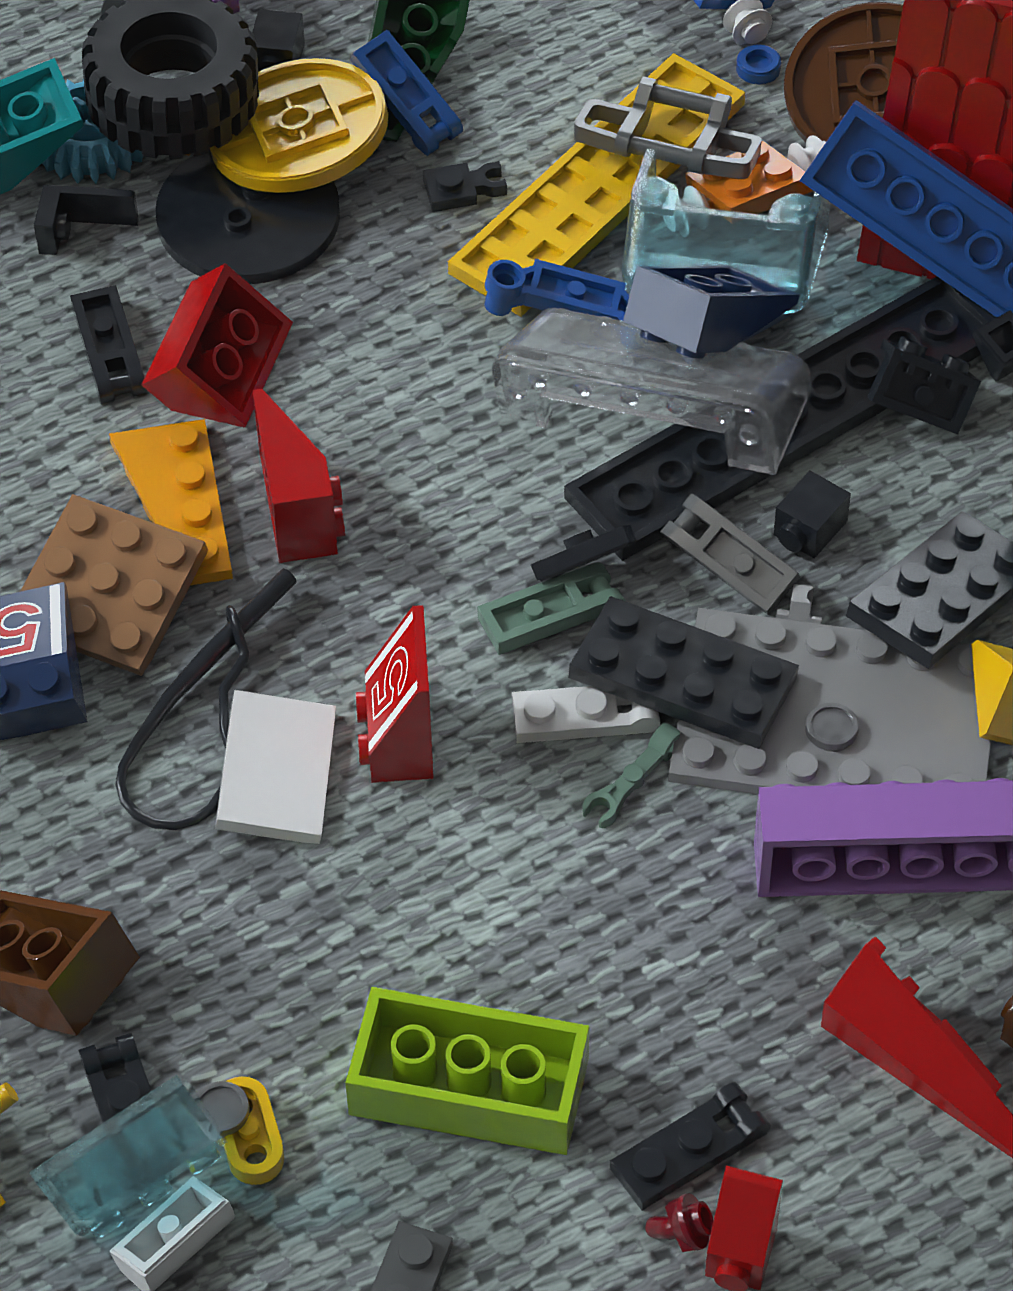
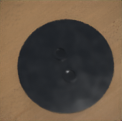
(256, 233)

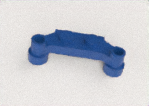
(552, 286)

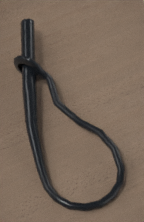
(231, 634)

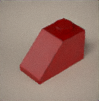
(743, 1229)

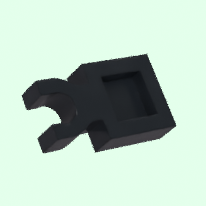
(458, 186)

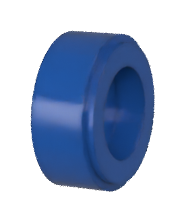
(758, 64)

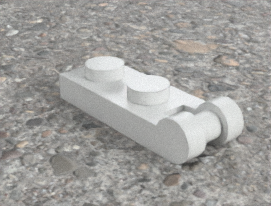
(577, 714)

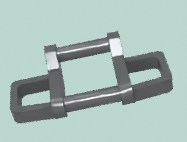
(635, 121)

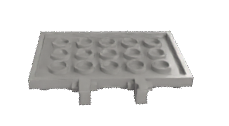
(909, 717)

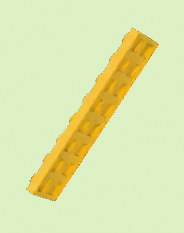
(586, 188)

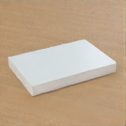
(276, 767)

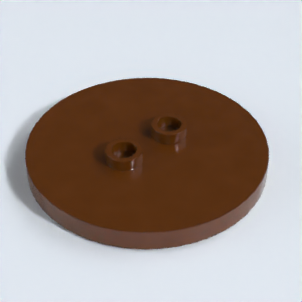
(841, 62)

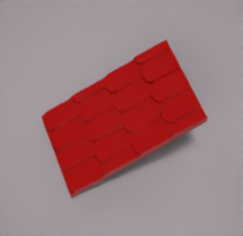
(952, 97)

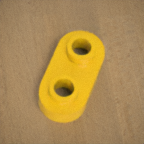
(257, 1135)

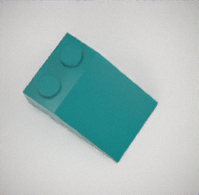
(34, 120)

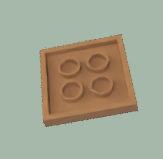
(119, 579)

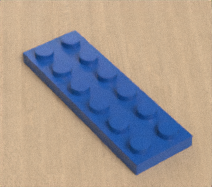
(918, 206)

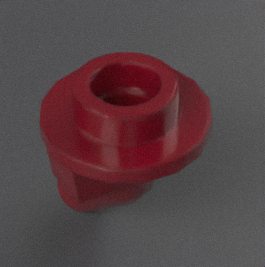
(686, 1221)

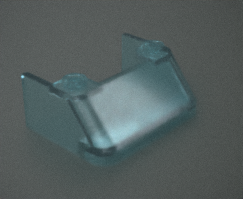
(771, 247)

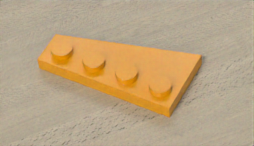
(178, 486)

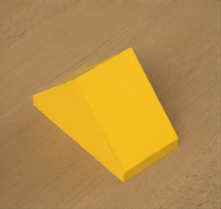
(993, 690)

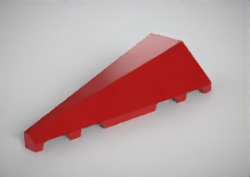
(899, 1034)

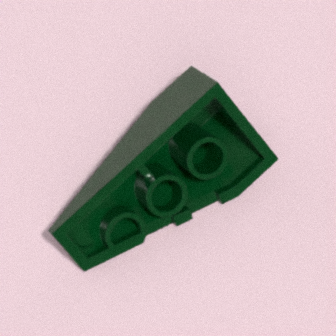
(425, 32)

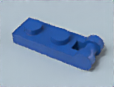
(407, 92)

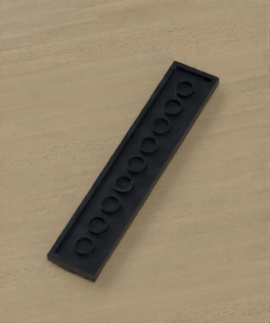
(658, 475)

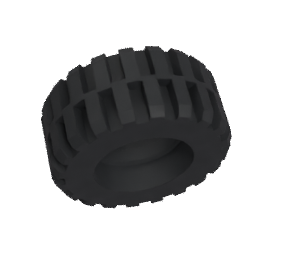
(172, 113)

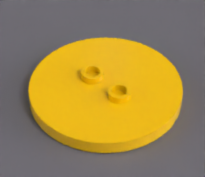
(308, 128)

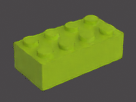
(468, 1070)

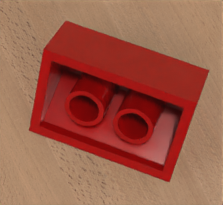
(218, 349)

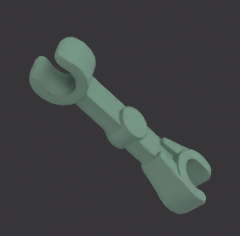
(633, 776)

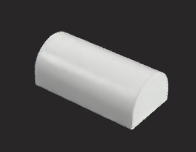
(172, 1234)

